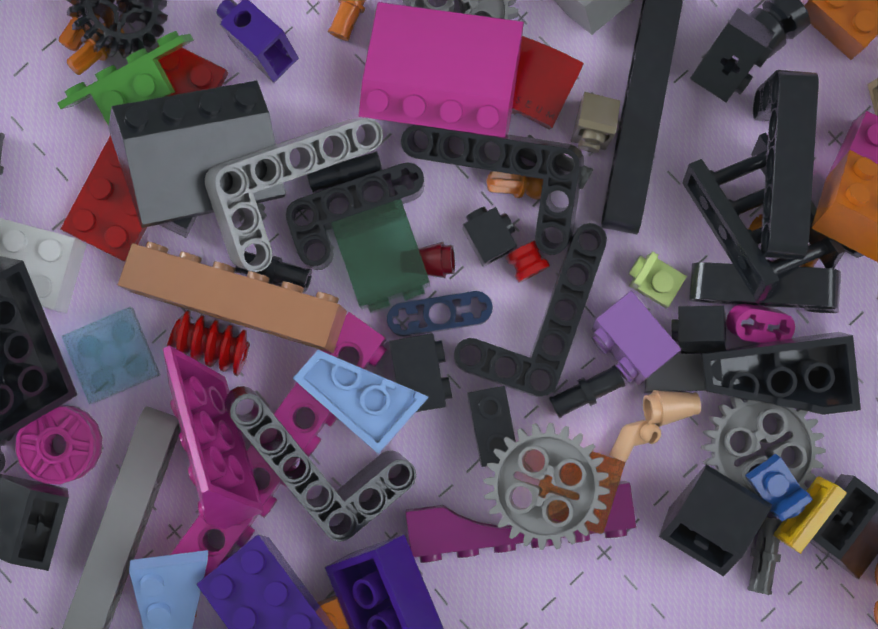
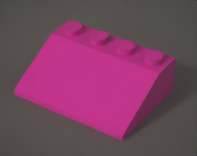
(441, 69)
(212, 442)

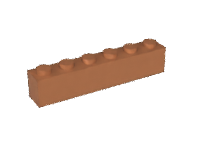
(233, 297)

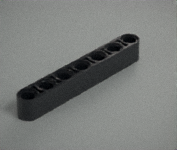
(641, 115)

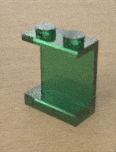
(381, 256)

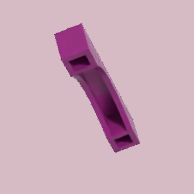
(441, 530)

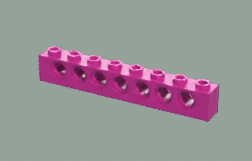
(371, 350)

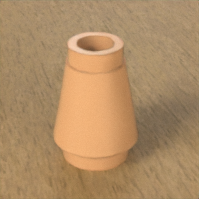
(670, 406)

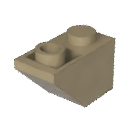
(595, 122)

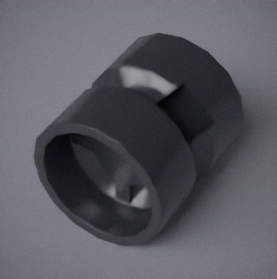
(783, 17)

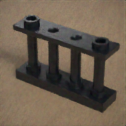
(737, 240)

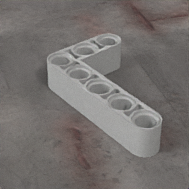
(278, 171)

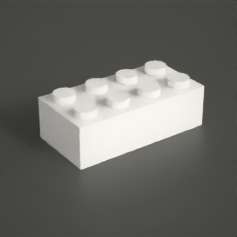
(50, 260)

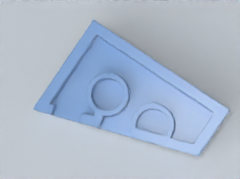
(359, 398)
(168, 588)

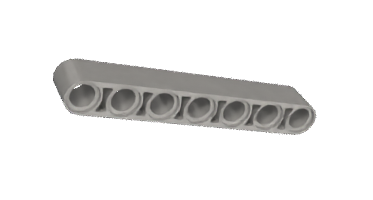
(124, 521)

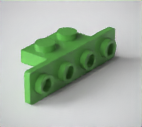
(137, 81)

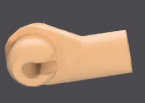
(633, 435)

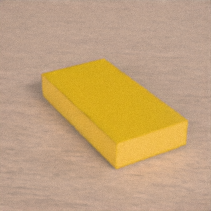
(800, 530)

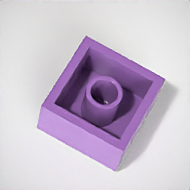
(633, 339)

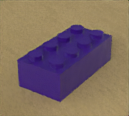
(383, 588)
(261, 591)

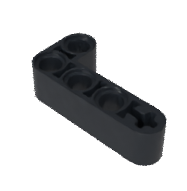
(353, 192)
(801, 287)

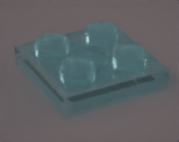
(110, 355)

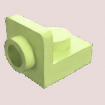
(656, 279)

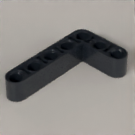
(790, 106)
(510, 162)
(551, 325)
(307, 475)

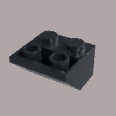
(714, 520)
(30, 521)
(852, 528)

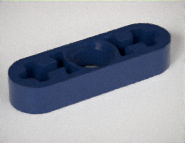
(465, 301)

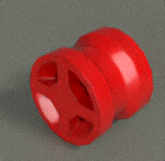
(527, 261)

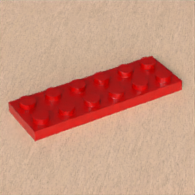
(104, 208)

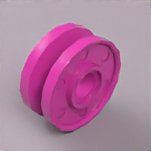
(82, 449)

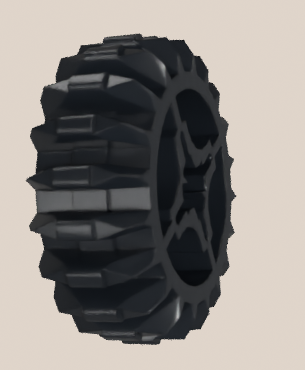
(110, 35)

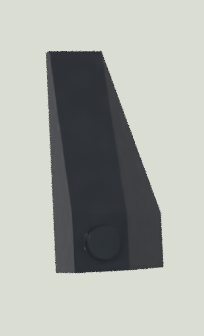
(795, 373)

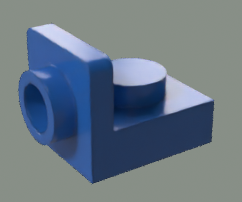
(778, 486)

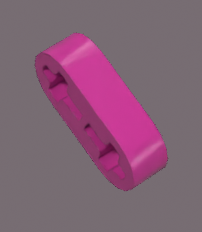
(762, 317)

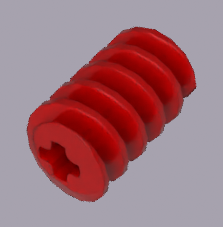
(210, 342)

